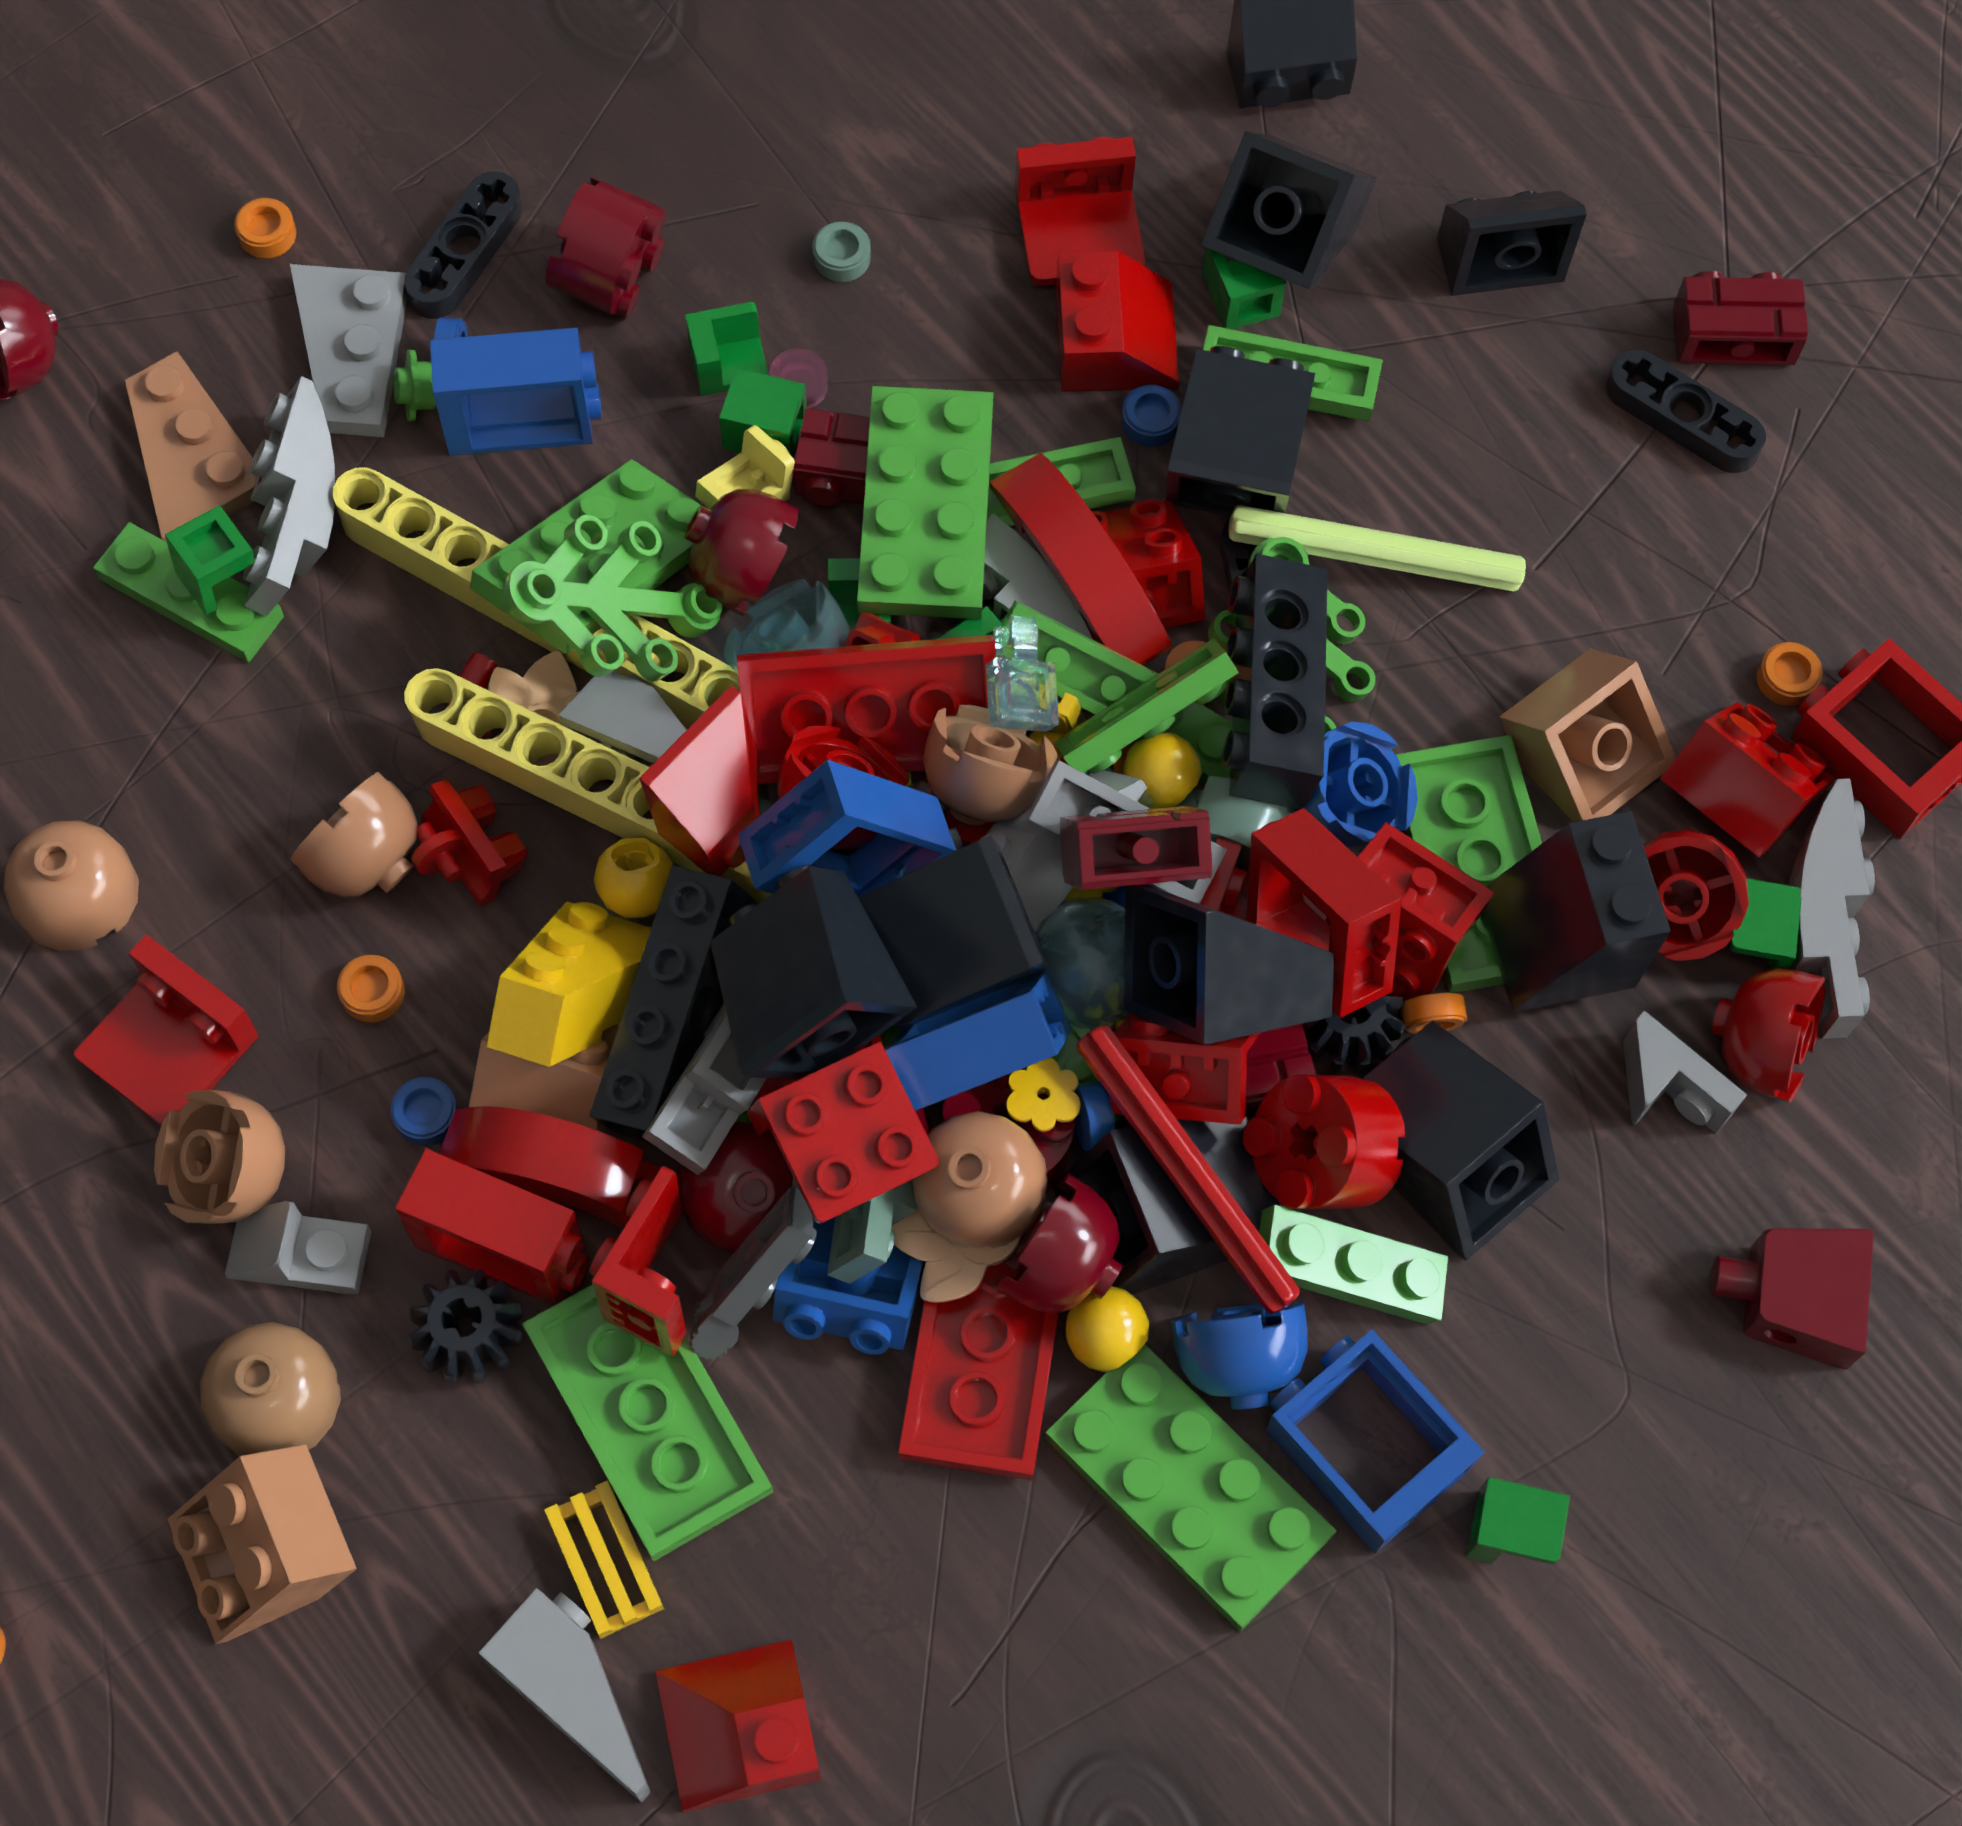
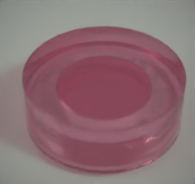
(803, 367)

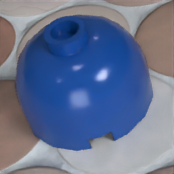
(1362, 785)
(1242, 1351)

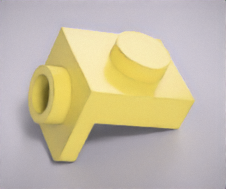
(760, 466)

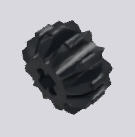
(1358, 1041)
(439, 1326)

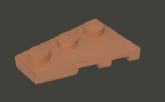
(187, 446)

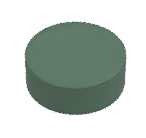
(841, 251)

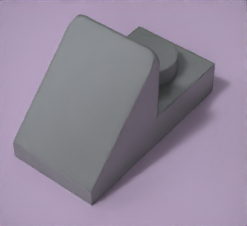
(1663, 1063)
(298, 1250)

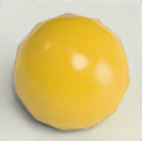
(1166, 767)
(632, 877)
(1107, 1329)

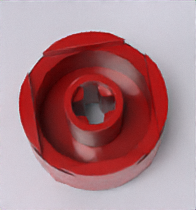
(1326, 1142)

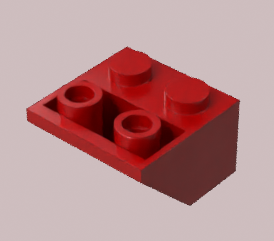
(1748, 776)

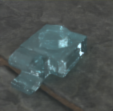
(1018, 685)

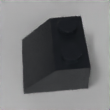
(1291, 50)
(1509, 240)

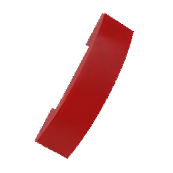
(1082, 558)

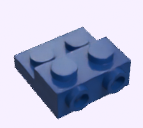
(869, 1311)

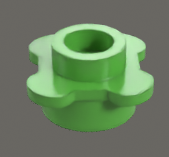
(414, 385)

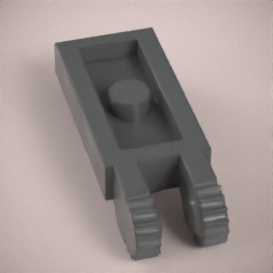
(751, 1274)

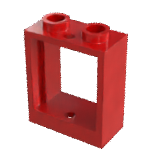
(1846, 757)
(1305, 859)
(493, 1228)

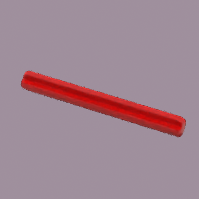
(1188, 1169)

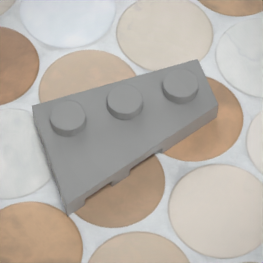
(351, 341)

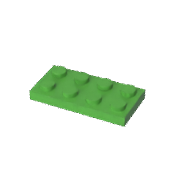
(618, 501)
(925, 503)
(1479, 820)
(649, 1424)
(1190, 1486)

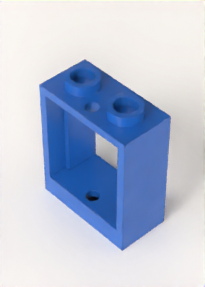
(514, 417)
(826, 809)
(979, 1040)
(1341, 1363)

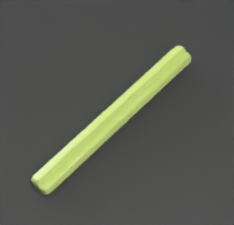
(1380, 548)

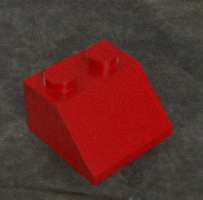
(1113, 323)

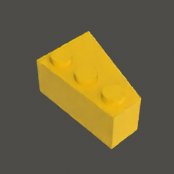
(567, 985)

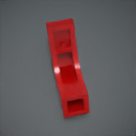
(550, 1158)

